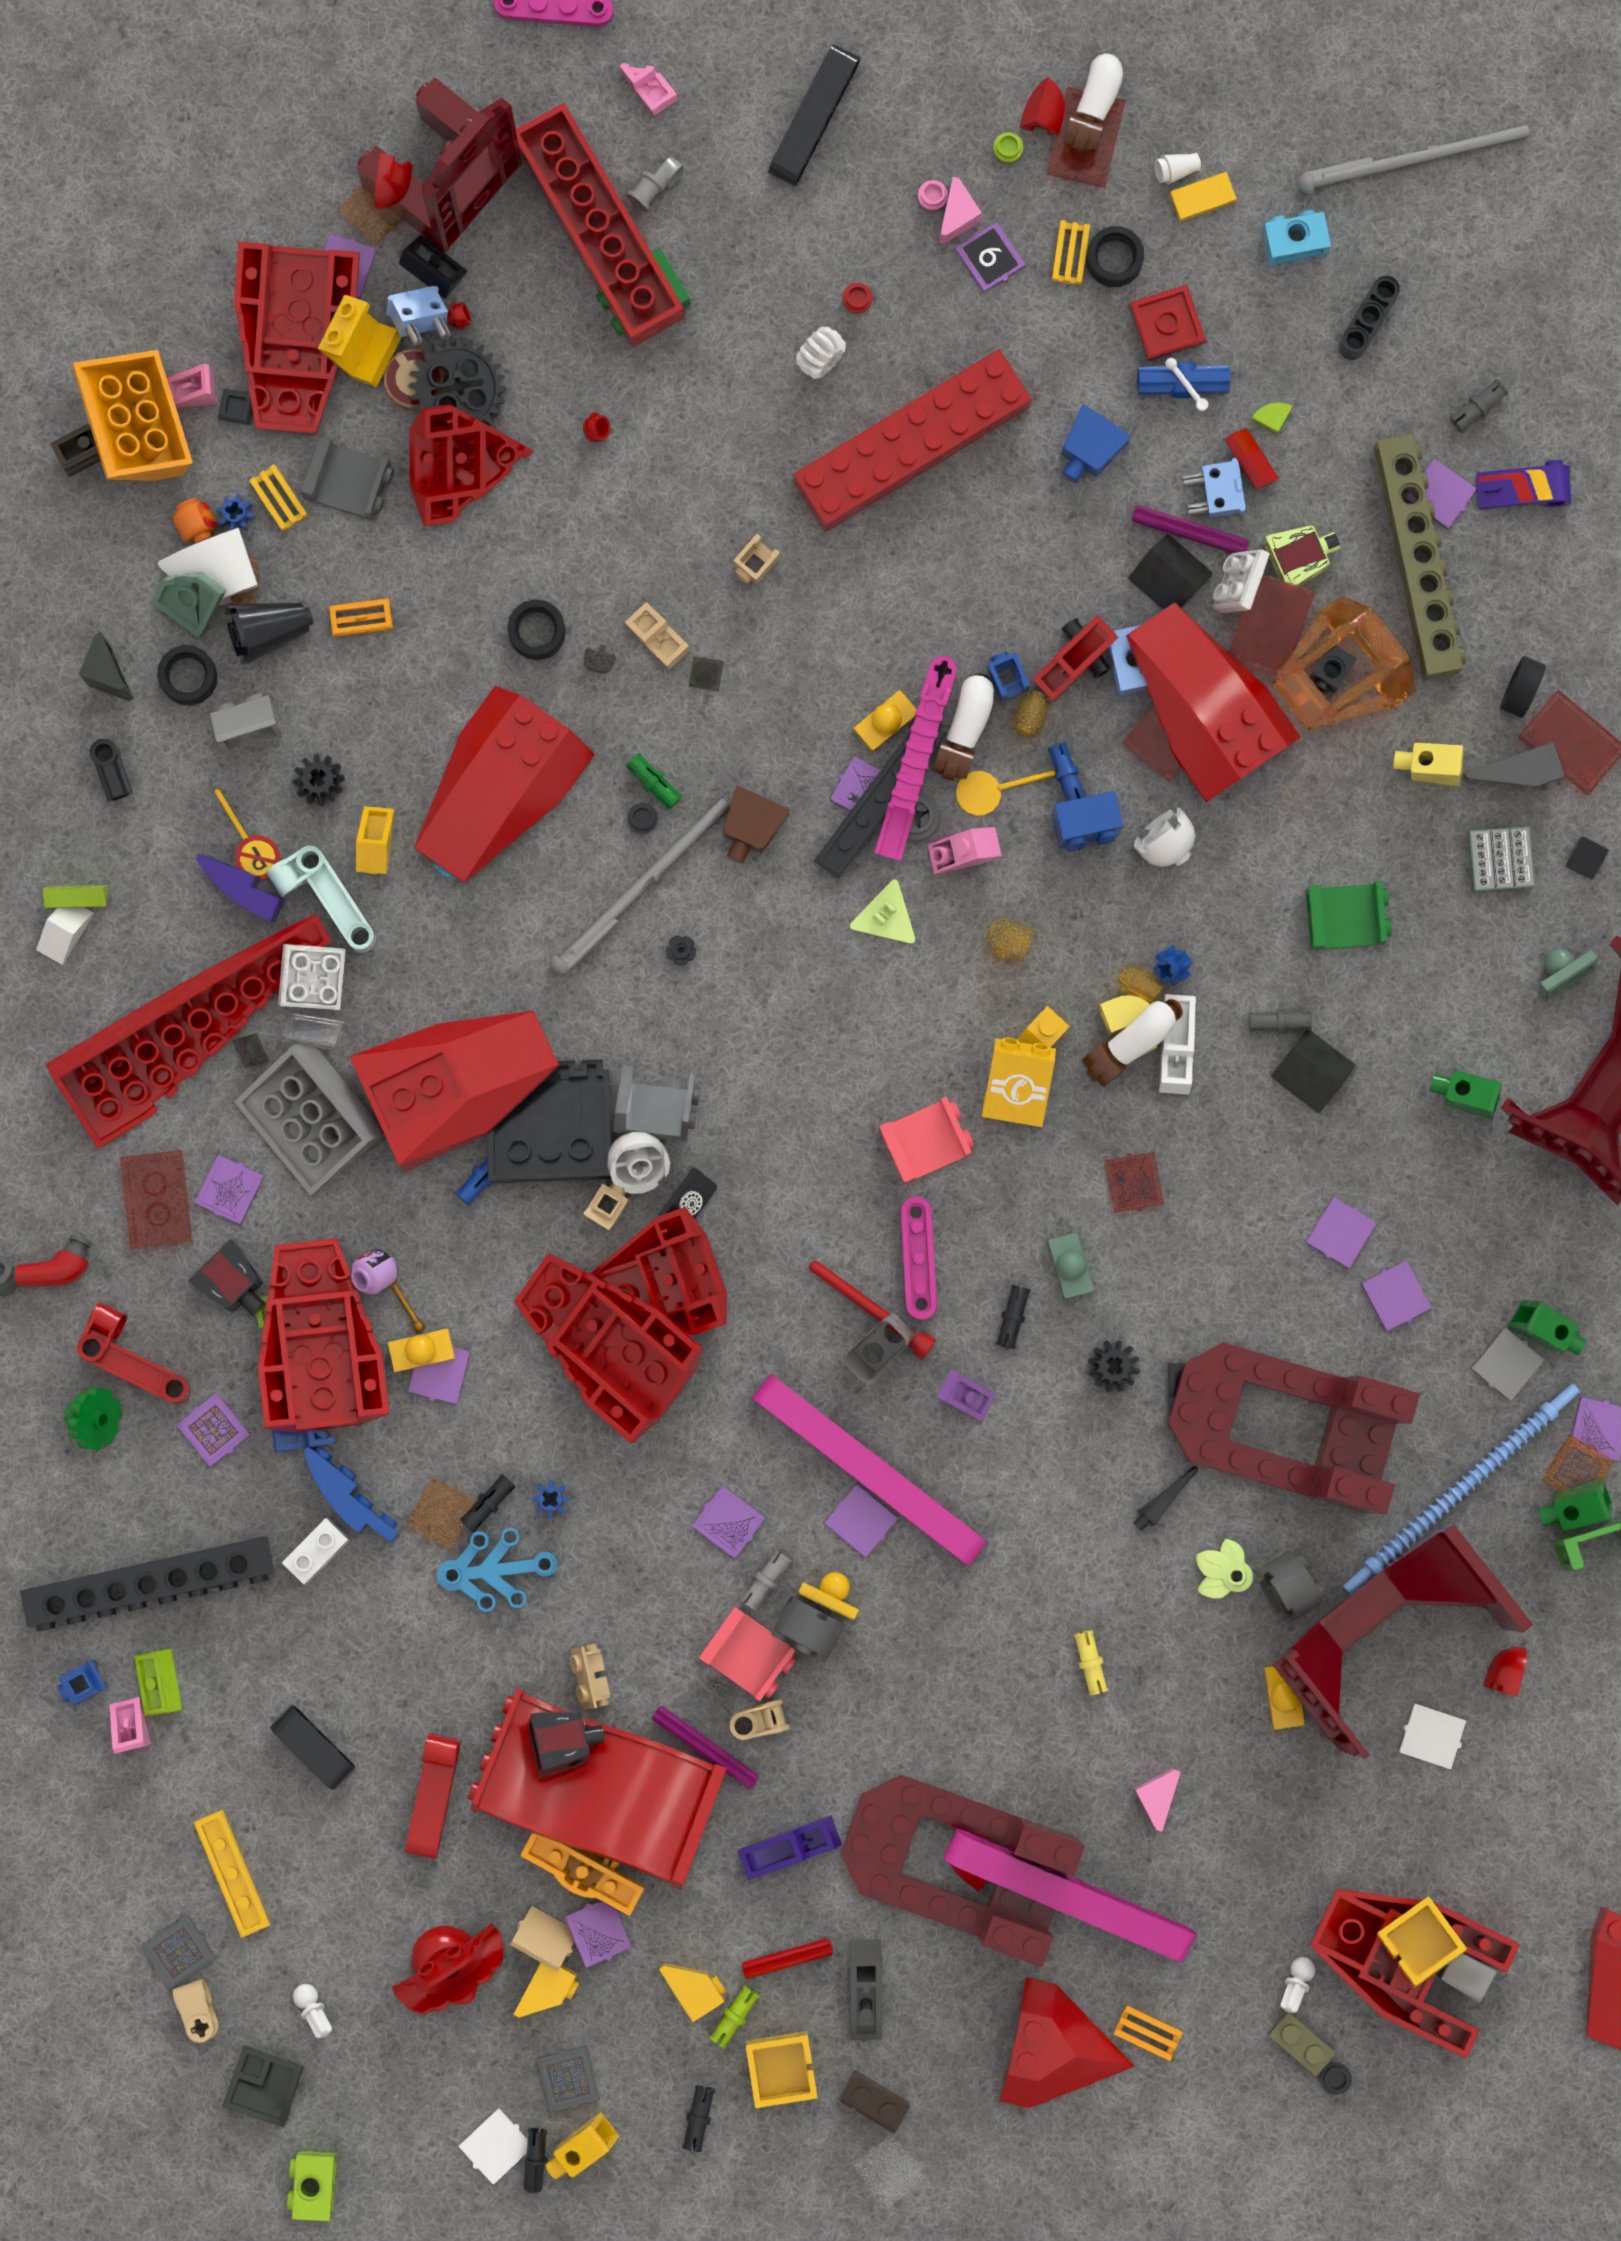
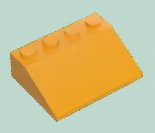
(133, 417)

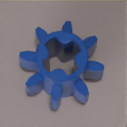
(230, 507)
(1173, 965)
(542, 1498)

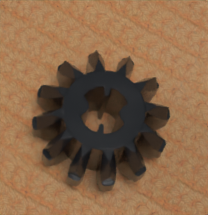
(307, 780)
(1124, 1366)

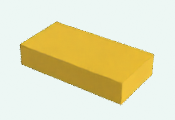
(1203, 196)

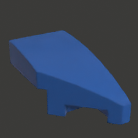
(289, 1441)

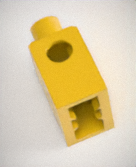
(590, 2143)

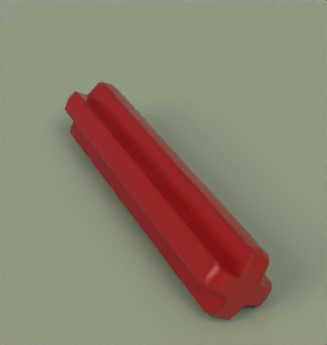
(787, 1958)

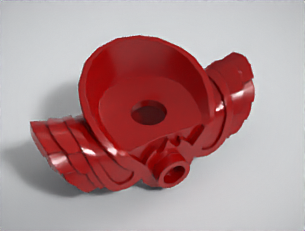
(441, 1954)

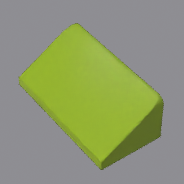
(75, 896)
(157, 1682)

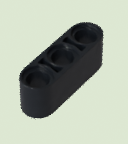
(1371, 304)
(312, 1747)

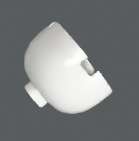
(1168, 840)
(637, 1162)

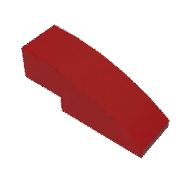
(1075, 658)

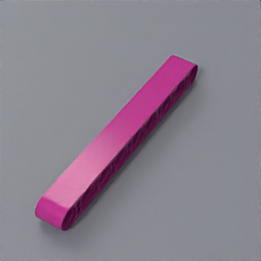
(869, 1470)
(1069, 1895)

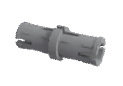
(766, 1580)

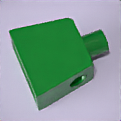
(1482, 1094)
(1547, 1327)
(1589, 1499)

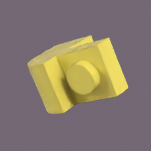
(1121, 1012)

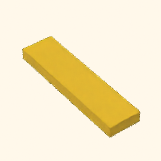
(232, 1873)

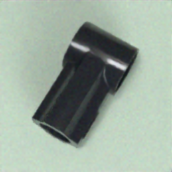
(111, 772)

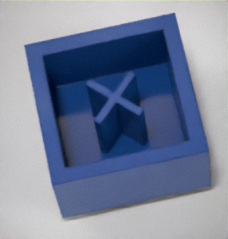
(1087, 821)

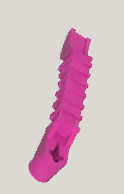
(915, 761)

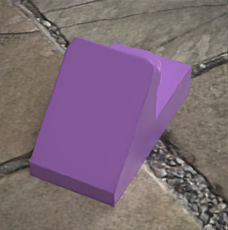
(965, 1395)

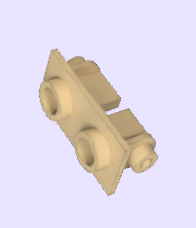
(584, 1664)

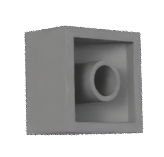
(245, 723)

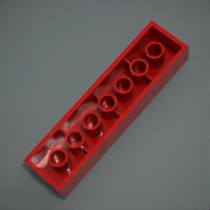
(598, 225)
(912, 440)

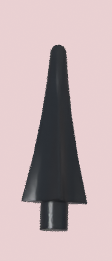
(1155, 1509)

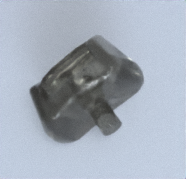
(598, 661)

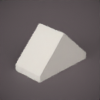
(63, 932)

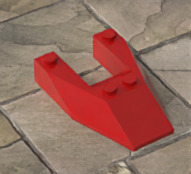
(1352, 1948)

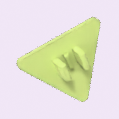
(886, 916)

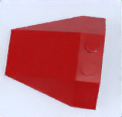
(671, 1270)

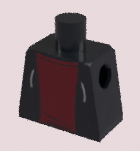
(230, 1280)
(561, 1741)

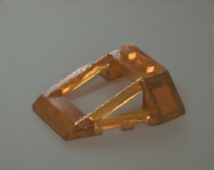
(1393, 664)

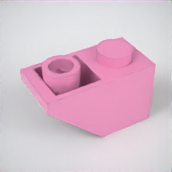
(964, 849)

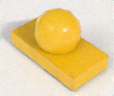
(885, 721)
(421, 1350)
(833, 1589)
(1284, 1704)

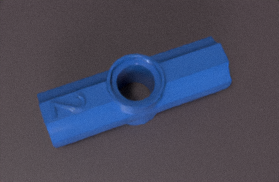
(1202, 378)

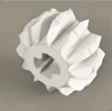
(820, 352)

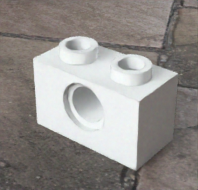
(316, 1551)

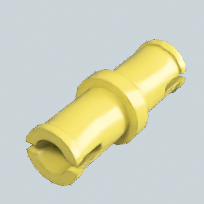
(1090, 1662)

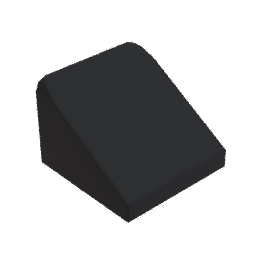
(1587, 857)

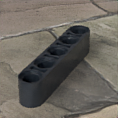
(814, 115)

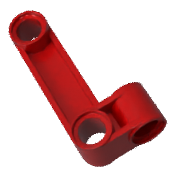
(105, 1327)

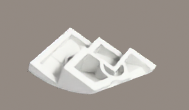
(220, 558)

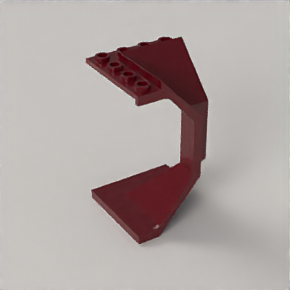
(1589, 1122)
(1434, 1573)

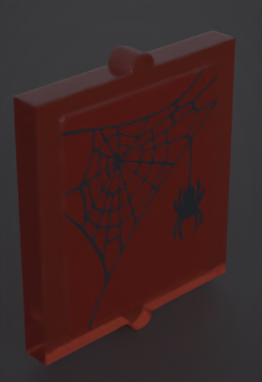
(1134, 1182)

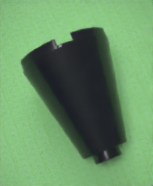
(265, 627)

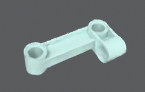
(291, 874)

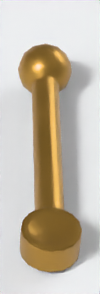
(418, 1325)

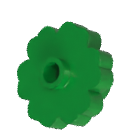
(93, 1418)

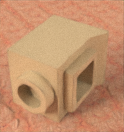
(756, 548)
(601, 1217)

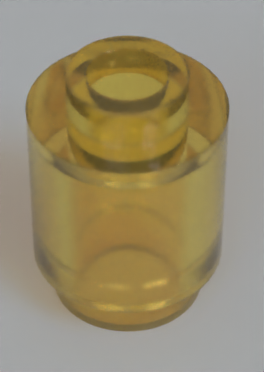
(1031, 714)
(1140, 983)

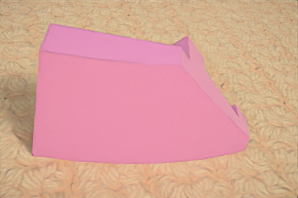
(650, 87)

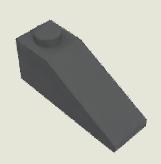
(1528, 769)
(866, 1989)

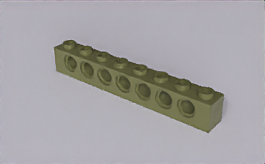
(1432, 661)

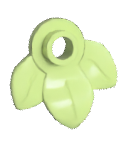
(1219, 1568)

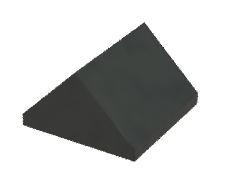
(1169, 573)
(103, 671)
(1313, 1071)

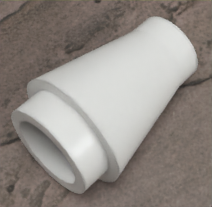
(1176, 166)

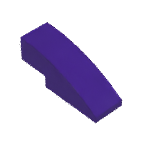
(242, 887)
(789, 1847)

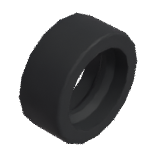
(1115, 279)
(523, 610)
(171, 658)
(1522, 687)

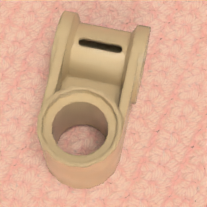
(761, 1720)
(196, 2005)

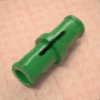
(653, 781)

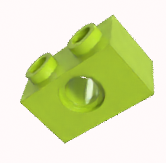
(316, 2205)

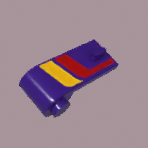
(1525, 486)

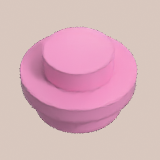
(932, 195)

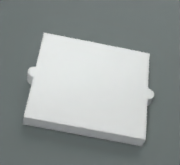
(1432, 1736)
(495, 2146)

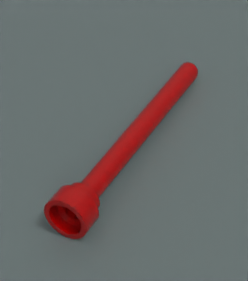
(920, 1343)

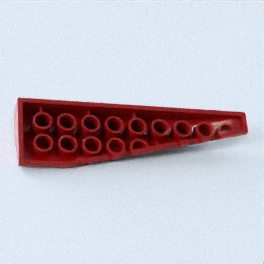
(150, 1051)

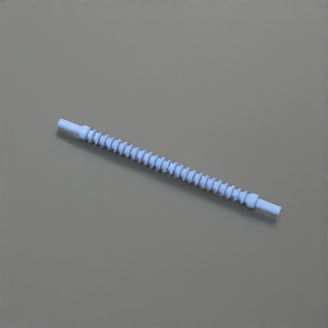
(1547, 1412)

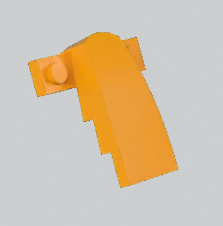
(584, 1873)

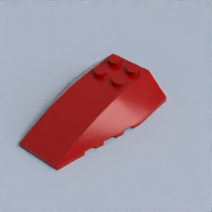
(282, 314)
(1208, 703)
(499, 782)
(610, 1343)
(317, 1344)

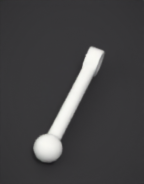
(1201, 403)

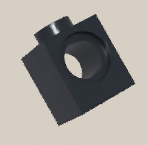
(1341, 660)

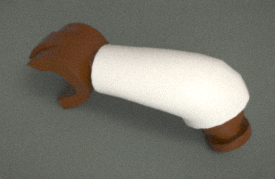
(1098, 97)
(968, 723)
(1135, 1040)

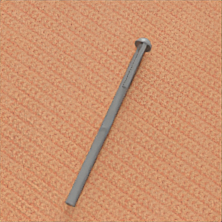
(1365, 166)
(608, 921)

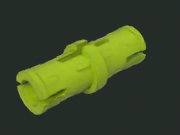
(734, 2016)

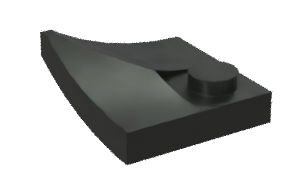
(263, 2086)

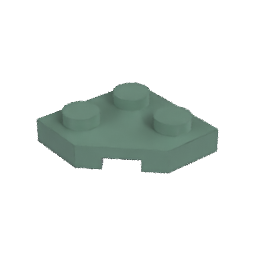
(189, 600)

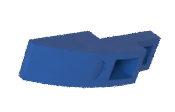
(338, 1486)

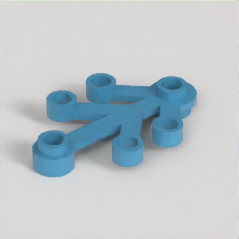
(491, 1570)

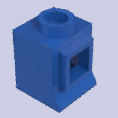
(1002, 662)
(92, 1678)

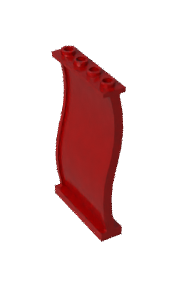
(625, 1804)

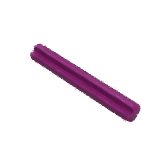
(1189, 530)
(705, 1747)

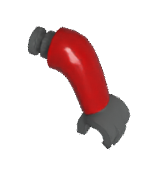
(62, 1269)

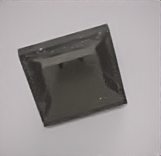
(706, 673)
(250, 1051)

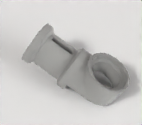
(654, 183)

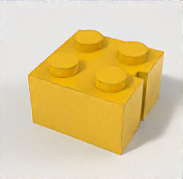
(1422, 1942)
(780, 2069)

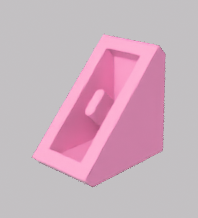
(960, 212)
(193, 387)
(128, 1725)
(1157, 1796)

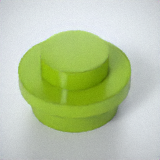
(1008, 147)

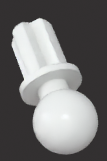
(1302, 1971)
(305, 1997)

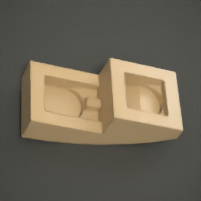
(657, 636)

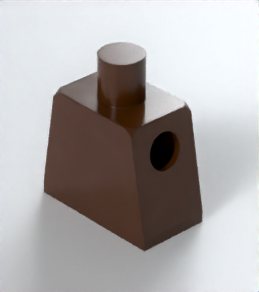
(752, 823)

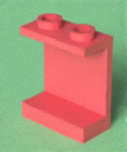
(926, 1140)
(748, 1654)

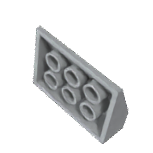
(309, 1116)

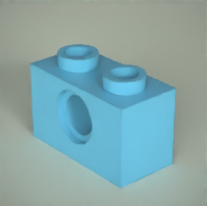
(1283, 249)

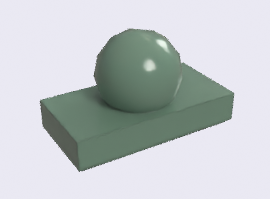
(1565, 970)
(1070, 1265)

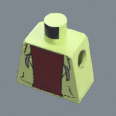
(1300, 553)

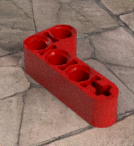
(433, 1795)

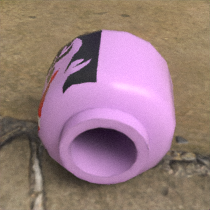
(374, 1271)

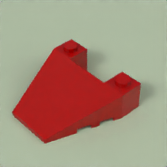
(1605, 1980)

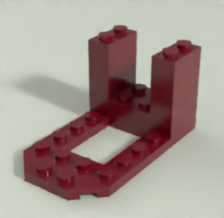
(471, 169)
(1353, 1439)
(882, 1838)

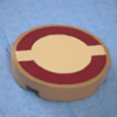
(397, 377)

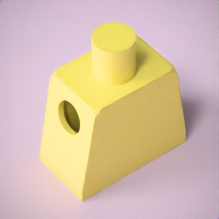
(1445, 765)

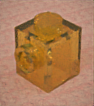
(1009, 939)

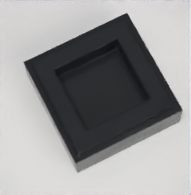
(235, 407)

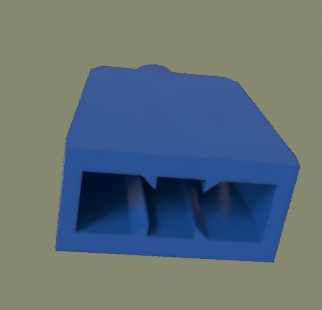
(1092, 444)

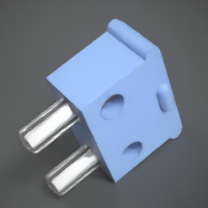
(418, 312)
(1224, 489)

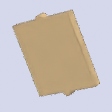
(543, 1938)

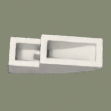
(1178, 1050)

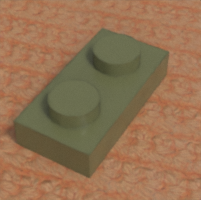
(1301, 2043)

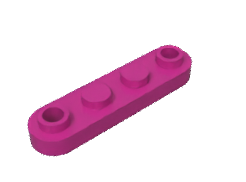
(557, 11)
(918, 1258)

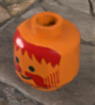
(194, 520)

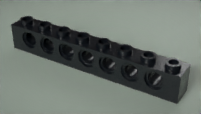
(37, 1599)

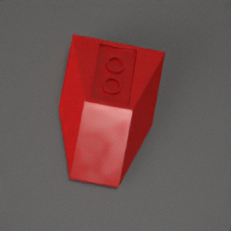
(452, 1081)

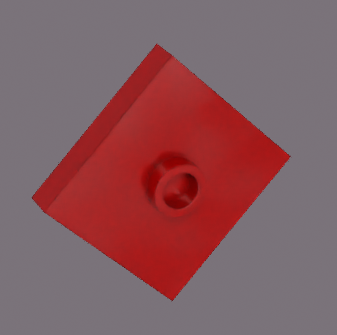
(1167, 322)

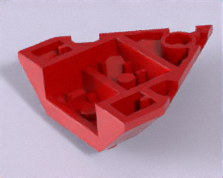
(455, 461)
(1055, 2048)

